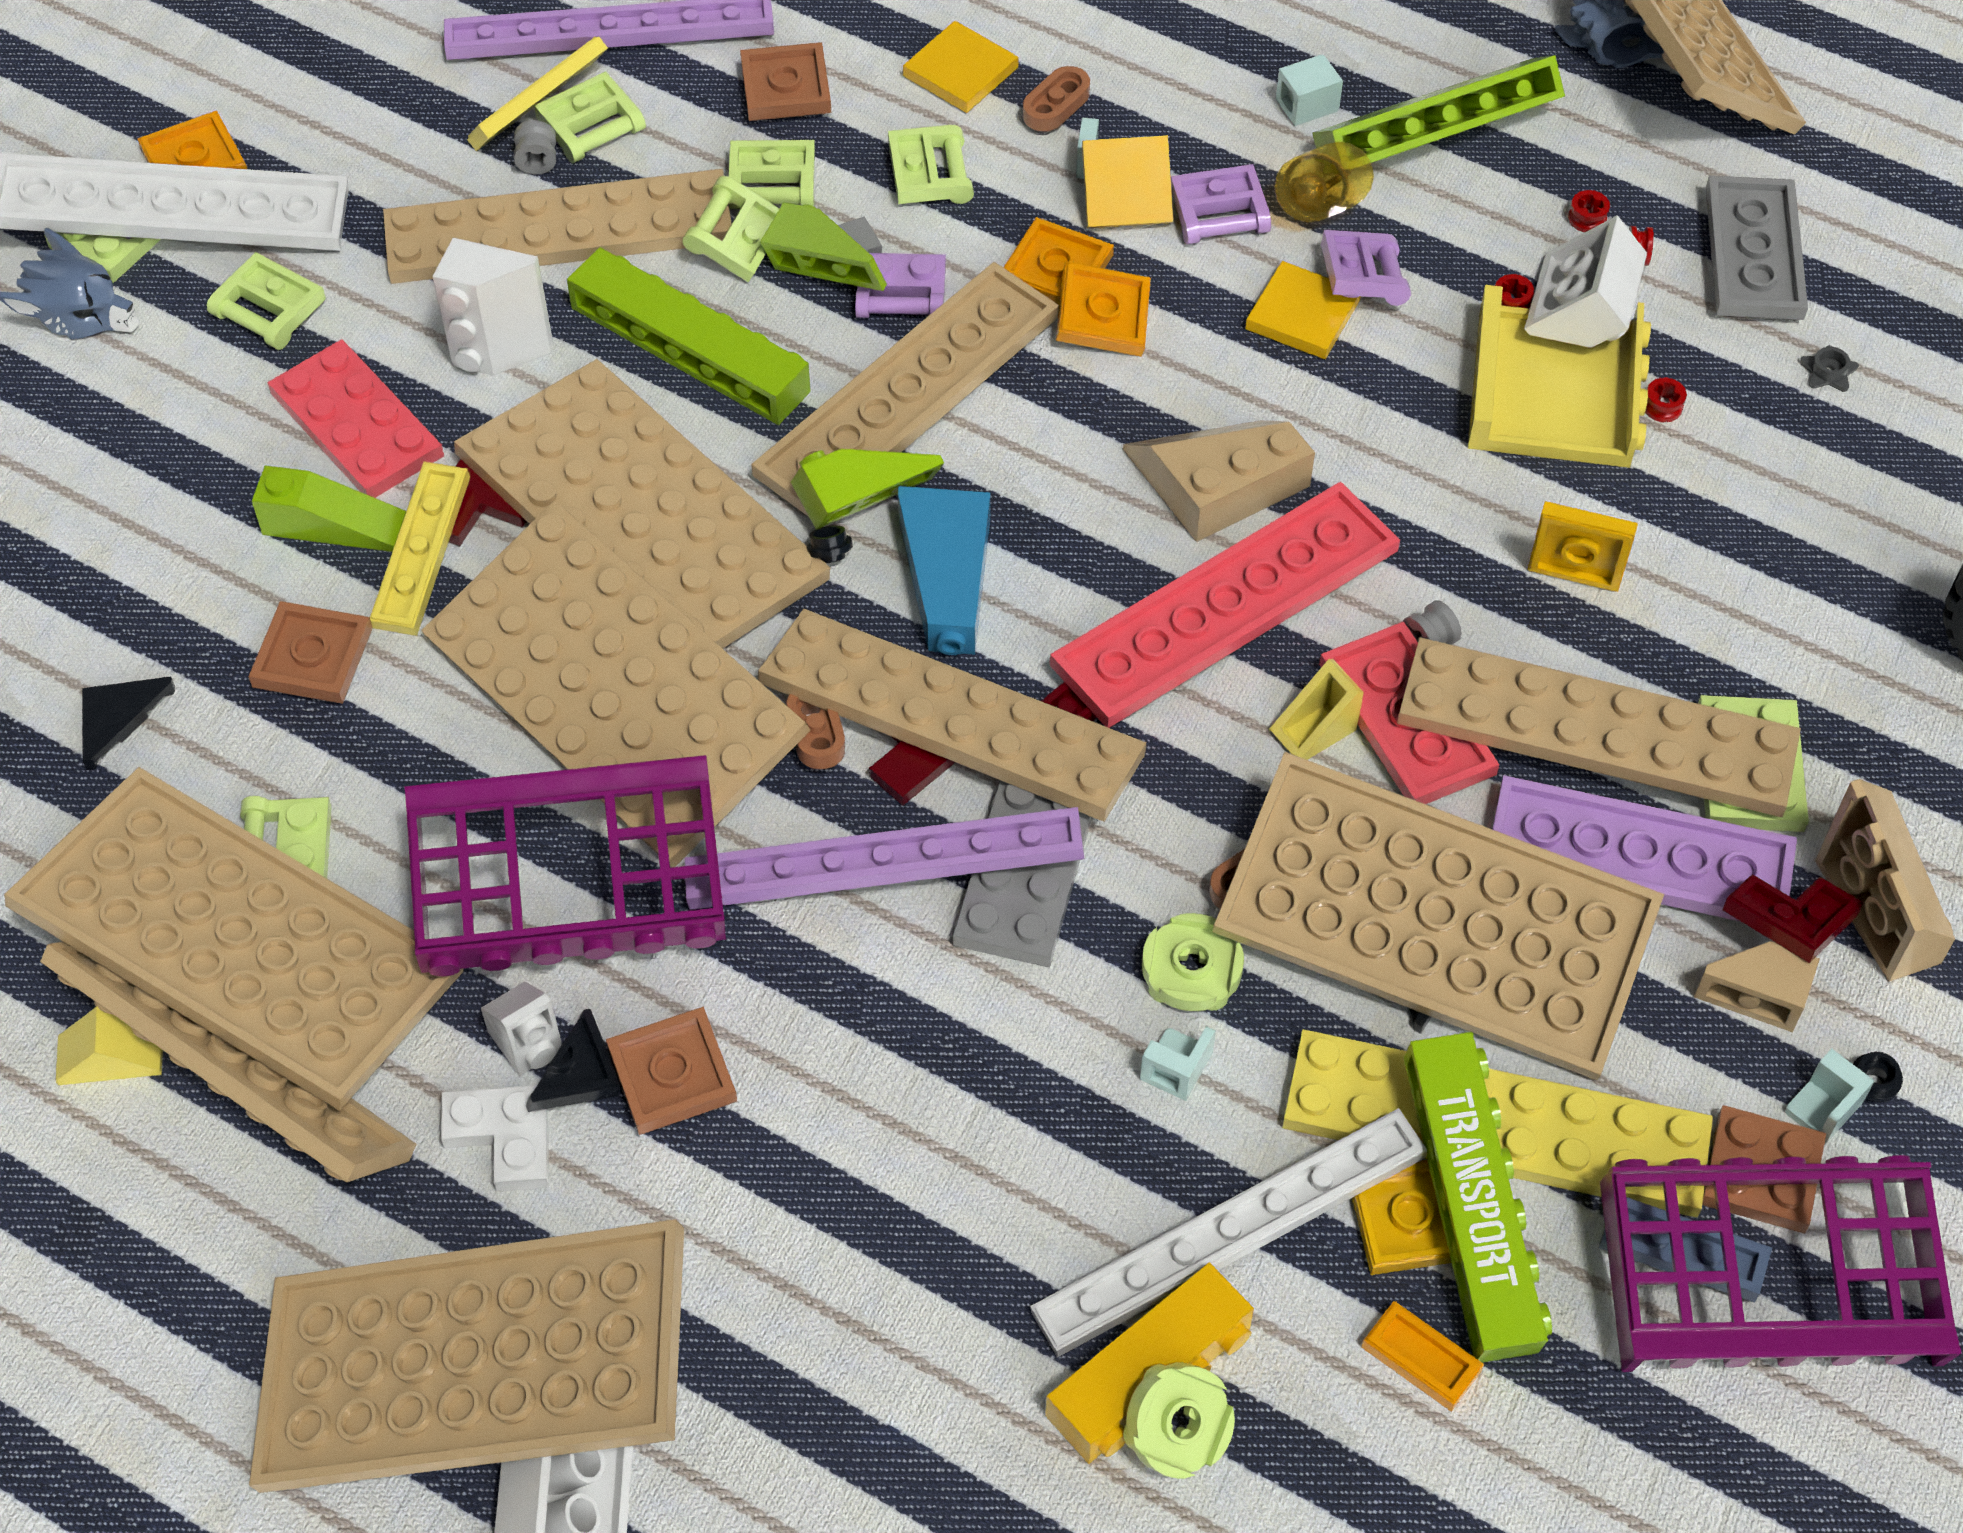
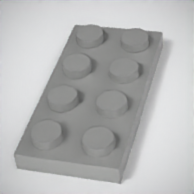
(1756, 247)
(1022, 908)

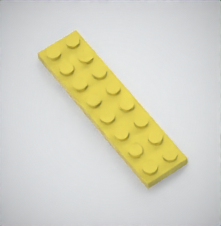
(1552, 1129)

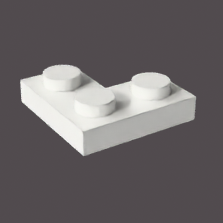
(500, 1119)

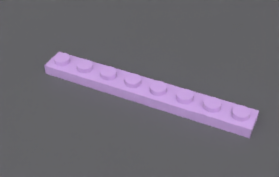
(613, 24)
(891, 857)

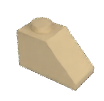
(1760, 984)

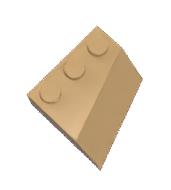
(1877, 862)

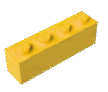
(1186, 1327)

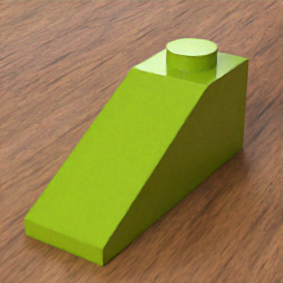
(813, 245)
(856, 479)
(323, 511)

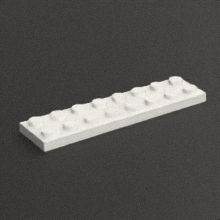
(172, 201)

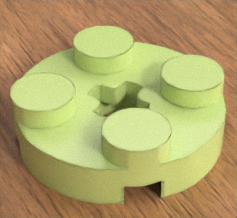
(1185, 988)
(1151, 1414)

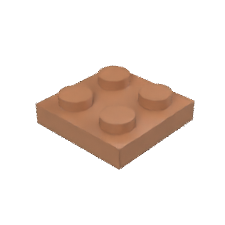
(785, 81)
(310, 652)
(671, 1070)
(1764, 1141)

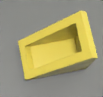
(1320, 713)
(103, 1050)

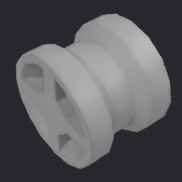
(535, 147)
(1435, 624)

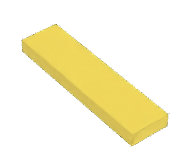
(536, 93)
(419, 548)

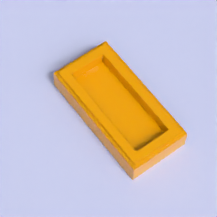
(1422, 1356)

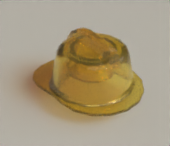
(1324, 181)

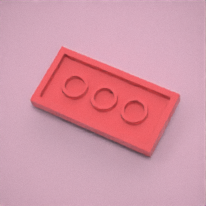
(355, 419)
(1418, 760)

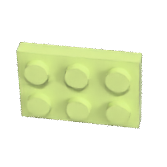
(1796, 812)

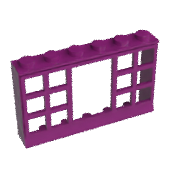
(552, 943)
(1787, 1341)

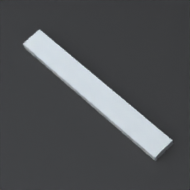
(1228, 1231)

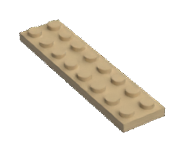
(554, 223)
(917, 376)
(953, 714)
(1600, 727)
(344, 1141)

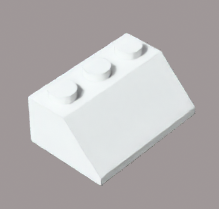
(1588, 287)
(492, 307)
(566, 1493)

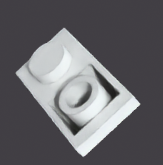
(523, 1027)

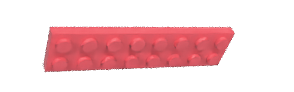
(1223, 604)

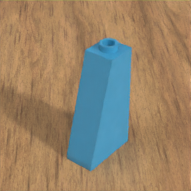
(946, 556)

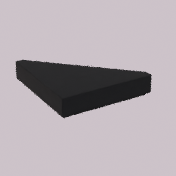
(115, 712)
(578, 1070)

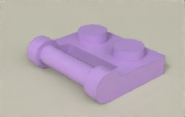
(1218, 193)
(1353, 269)
(912, 286)

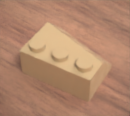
(1224, 471)

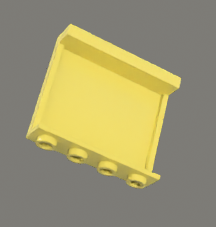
(1554, 394)

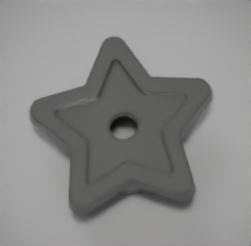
(1829, 358)

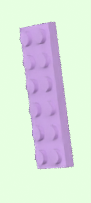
(1668, 851)

